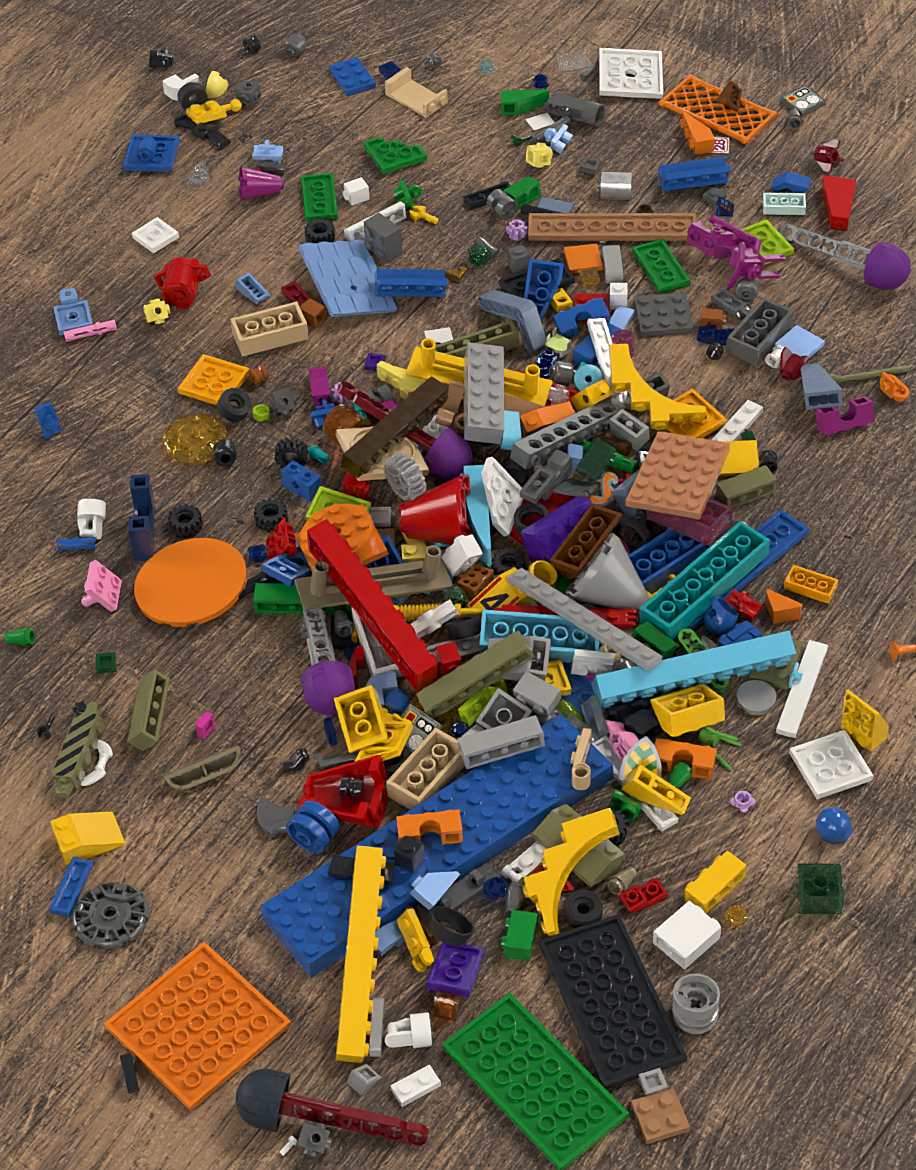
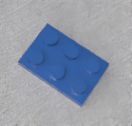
(352, 76)

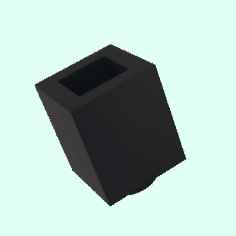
(409, 854)

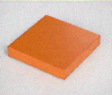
(583, 258)

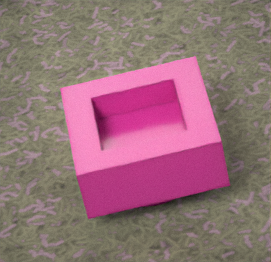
(205, 725)

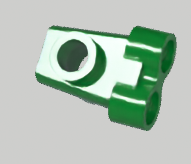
(626, 805)

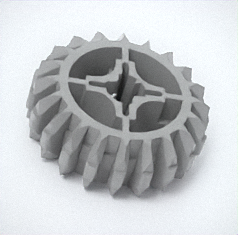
(404, 477)

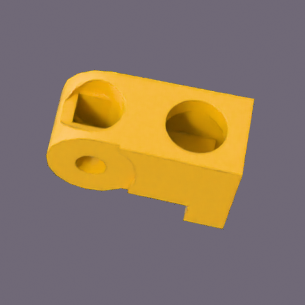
(561, 301)

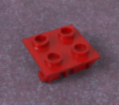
(281, 540)

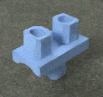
(554, 137)
(268, 152)

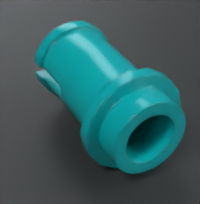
(318, 454)

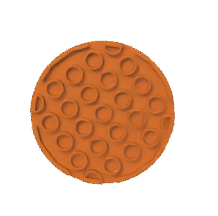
(190, 582)

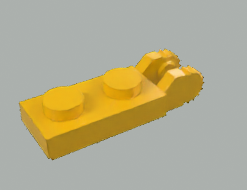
(415, 940)

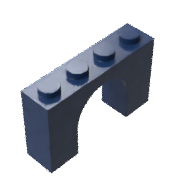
(143, 524)

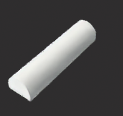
(394, 213)

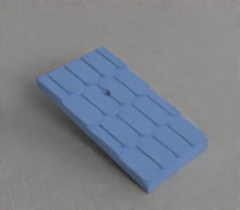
(345, 277)

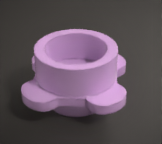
(742, 796)

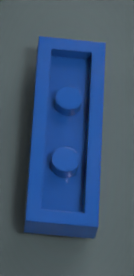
(71, 887)

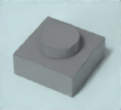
(653, 1082)

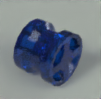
(499, 887)

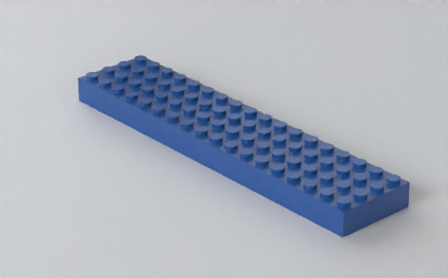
(496, 808)

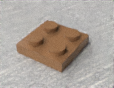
(660, 1116)

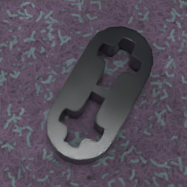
(129, 1073)

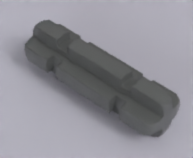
(270, 166)

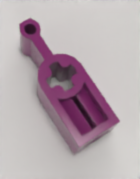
(319, 385)

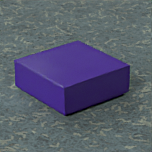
(373, 360)

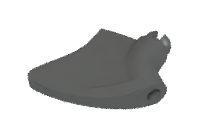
(273, 817)

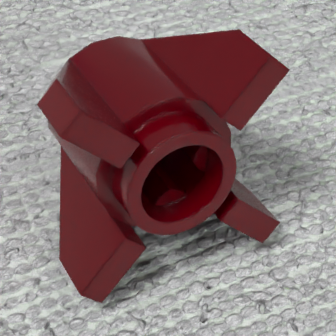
(827, 155)
(791, 364)

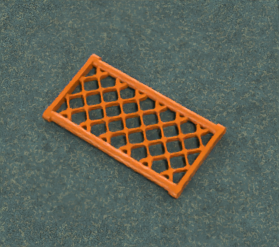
(712, 123)

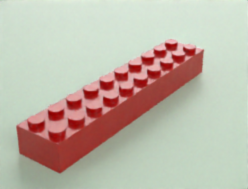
(373, 606)

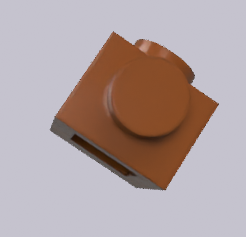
(712, 317)

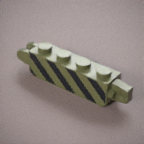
(77, 750)

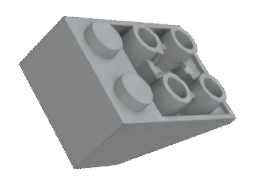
(535, 666)

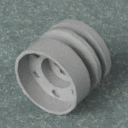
(695, 1003)

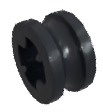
(714, 347)

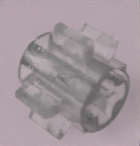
(558, 394)

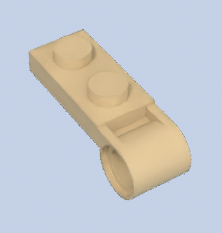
(580, 770)

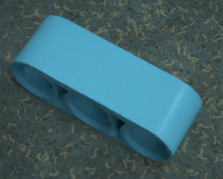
(512, 430)

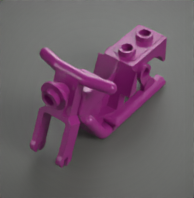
(742, 247)

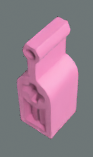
(620, 739)

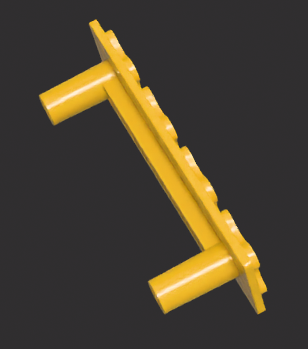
(445, 368)

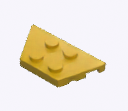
(398, 732)

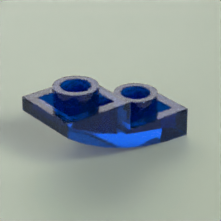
(710, 334)
(545, 360)

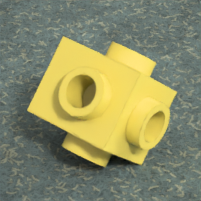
(539, 155)
(150, 314)

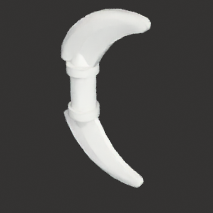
(99, 771)

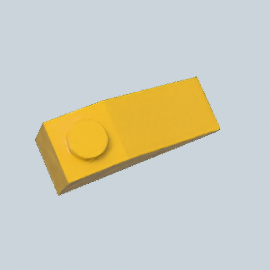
(655, 791)

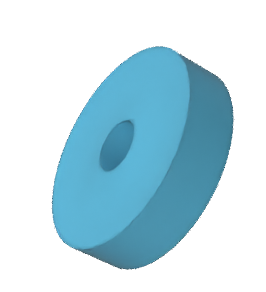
(584, 371)

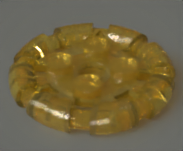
(193, 449)

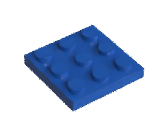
(163, 157)

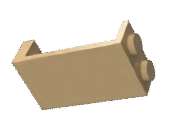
(413, 95)

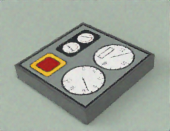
(803, 100)

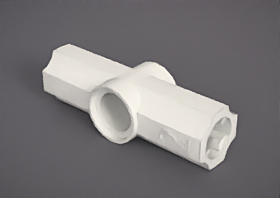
(434, 619)

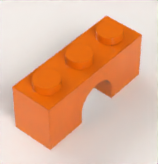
(699, 757)
(444, 823)

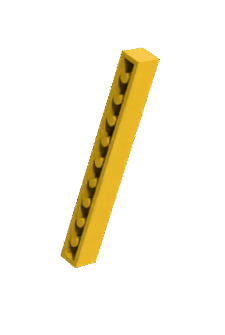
(359, 955)

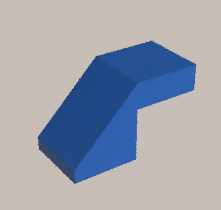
(795, 182)

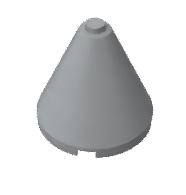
(609, 579)

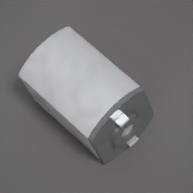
(614, 185)

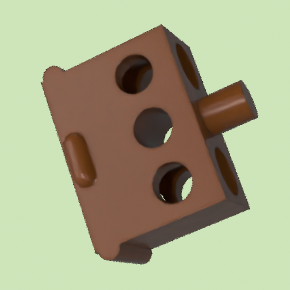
(475, 579)

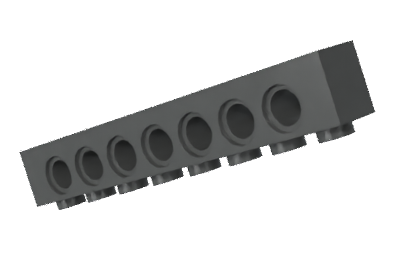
(571, 430)

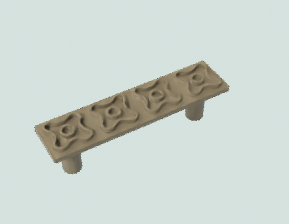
(395, 580)

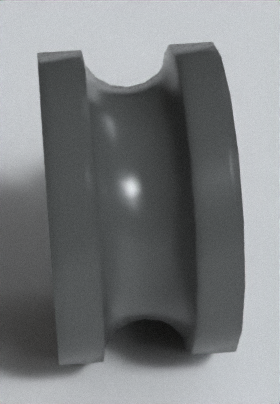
(436, 63)

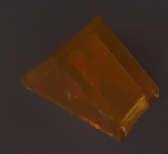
(447, 1005)

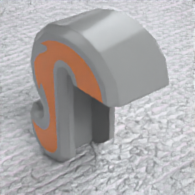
(608, 483)

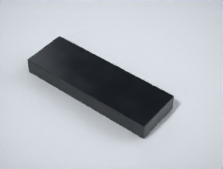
(480, 197)
(343, 868)

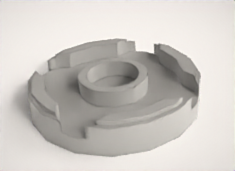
(756, 697)

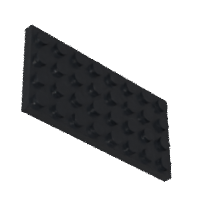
(612, 1001)

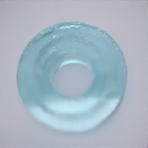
(486, 66)

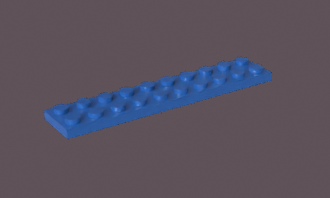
(783, 535)

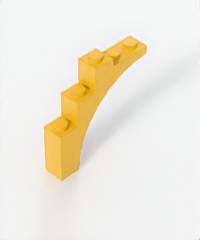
(642, 397)
(578, 838)

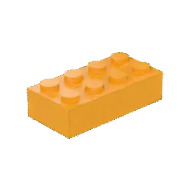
(810, 584)

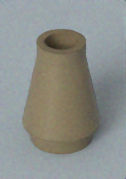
(621, 881)

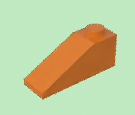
(544, 417)

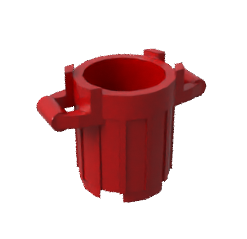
(181, 281)

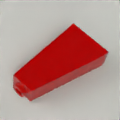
(838, 200)

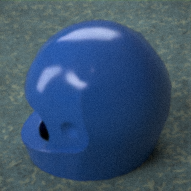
(723, 619)
(833, 824)

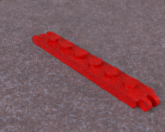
(617, 617)

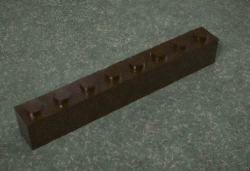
(394, 427)

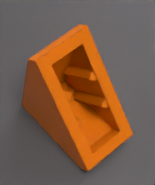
(781, 607)

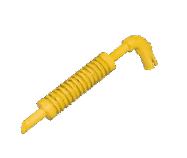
(412, 613)

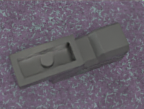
(547, 478)

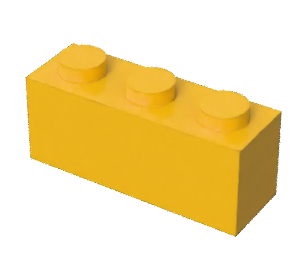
(715, 881)

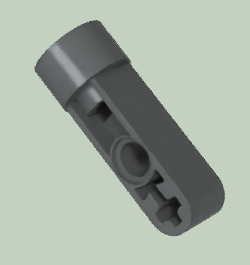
(576, 109)

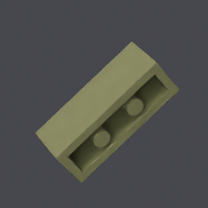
(746, 487)

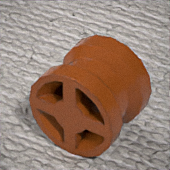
(258, 374)

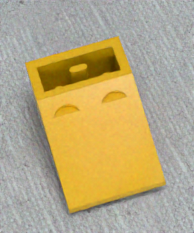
(863, 722)

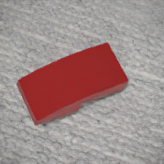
(645, 896)

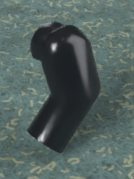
(298, 763)

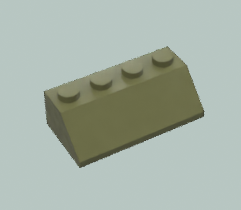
(597, 864)

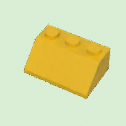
(688, 709)

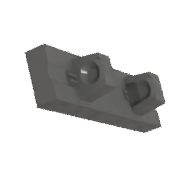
(465, 890)

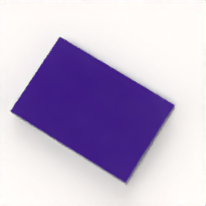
(456, 969)

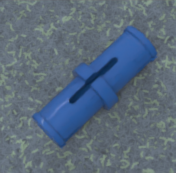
(76, 544)

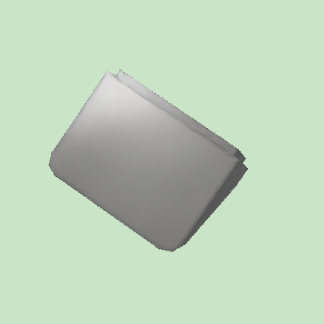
(363, 1079)

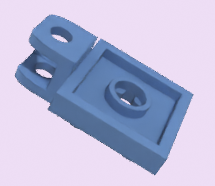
(71, 307)

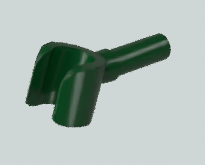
(517, 140)

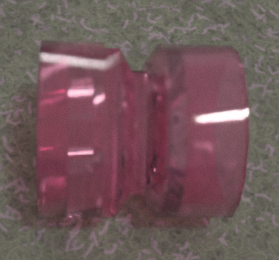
(624, 337)

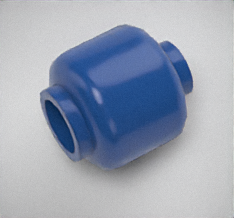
(396, 701)

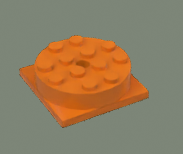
(354, 525)

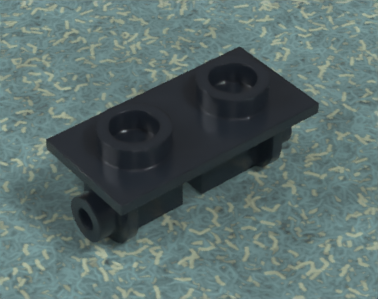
(621, 711)

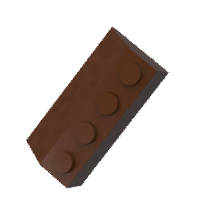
(584, 540)

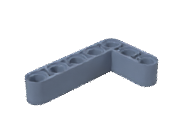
(517, 309)

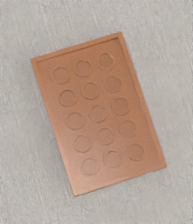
(678, 475)

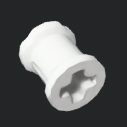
(775, 356)

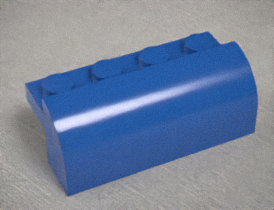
(693, 174)
(410, 282)

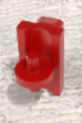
(744, 605)

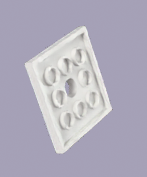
(644, 64)

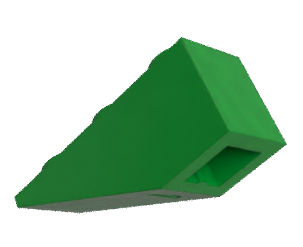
(520, 101)

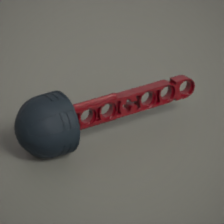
(265, 1098)

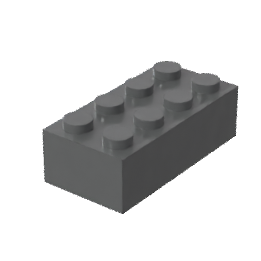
(759, 331)

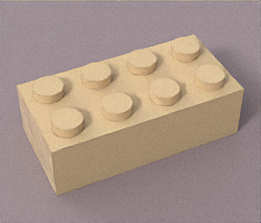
(269, 328)
(426, 770)

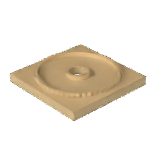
(349, 437)

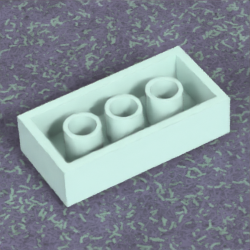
(784, 204)

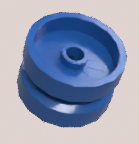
(313, 827)

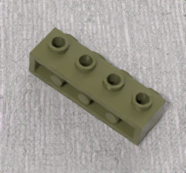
(148, 710)

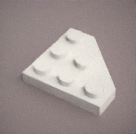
(501, 495)

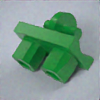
(406, 194)

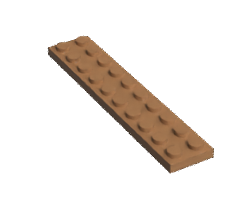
(609, 226)

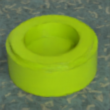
(261, 412)

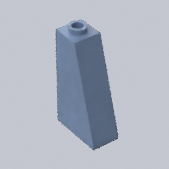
(819, 388)

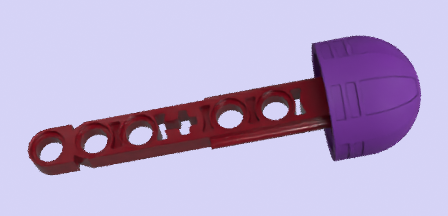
(445, 454)

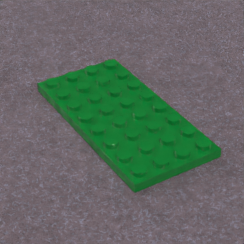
(535, 1081)

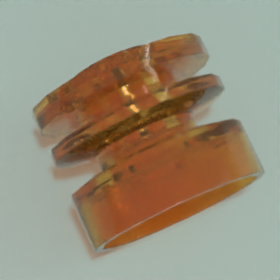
(343, 418)

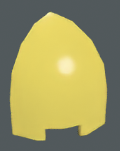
(215, 85)

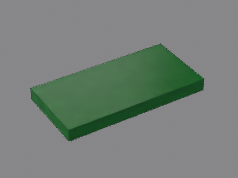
(319, 197)
(661, 266)

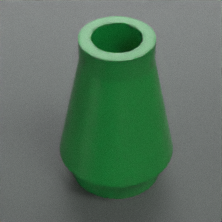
(21, 637)
(680, 774)

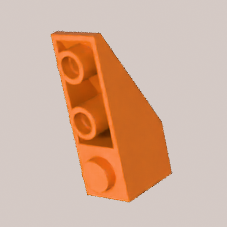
(698, 134)

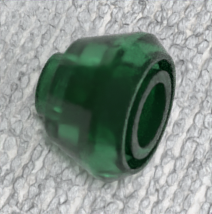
(478, 254)
(457, 596)

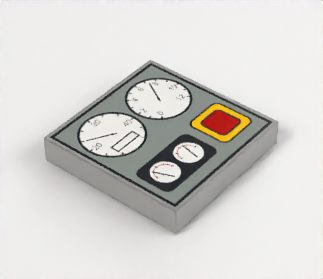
(422, 725)

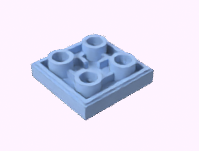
(801, 342)

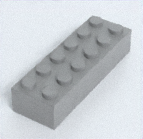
(484, 393)

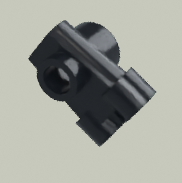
(160, 58)

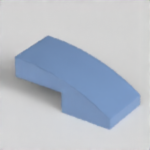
(388, 937)

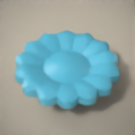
(795, 675)

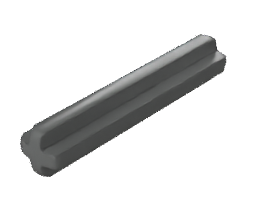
(539, 138)

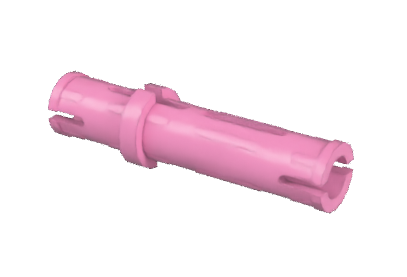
(73, 334)

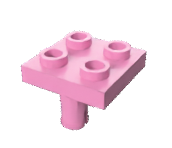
(101, 587)

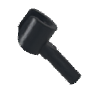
(45, 728)

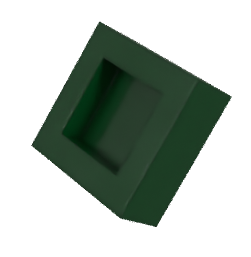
(106, 663)

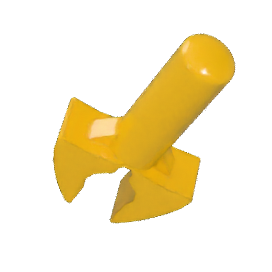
(419, 212)

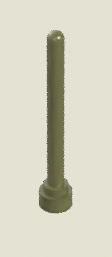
(870, 374)

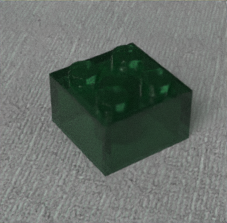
(595, 459)
(819, 888)

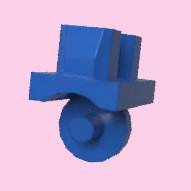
(318, 417)
(47, 419)

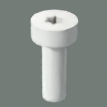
(292, 1141)

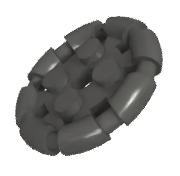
(114, 925)

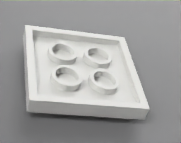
(831, 764)

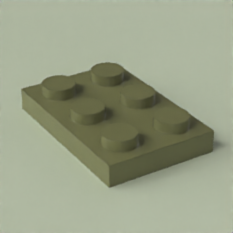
(779, 676)

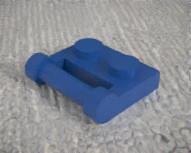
(285, 570)

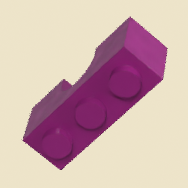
(859, 414)

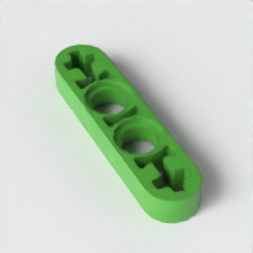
(697, 644)

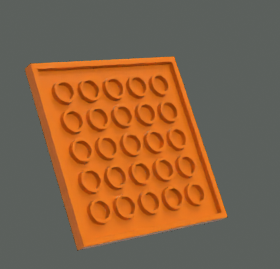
(197, 1025)

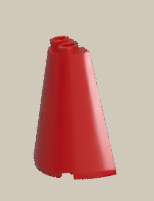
(437, 513)
(369, 810)

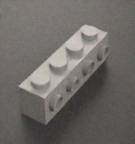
(503, 740)

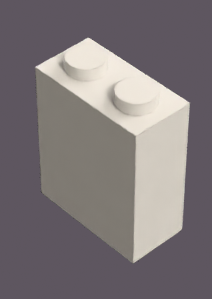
(687, 934)

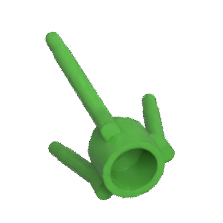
(711, 737)

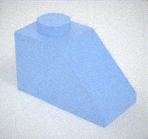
(432, 887)

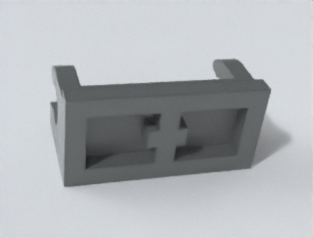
(334, 761)

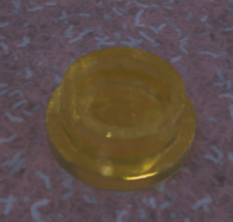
(736, 915)

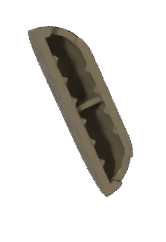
(203, 769)

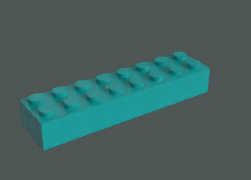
(706, 577)

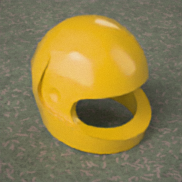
(544, 571)

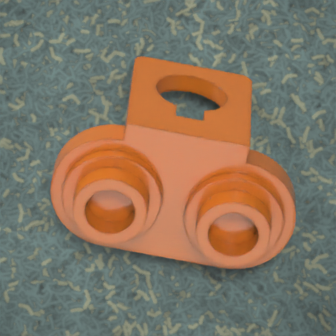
(893, 387)

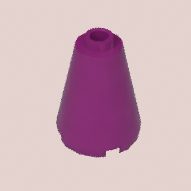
(258, 183)

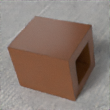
(313, 313)

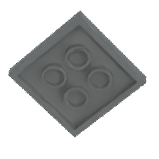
(663, 314)

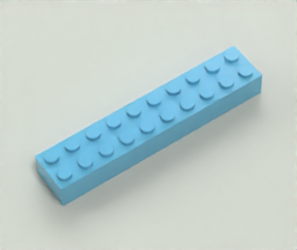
(694, 668)

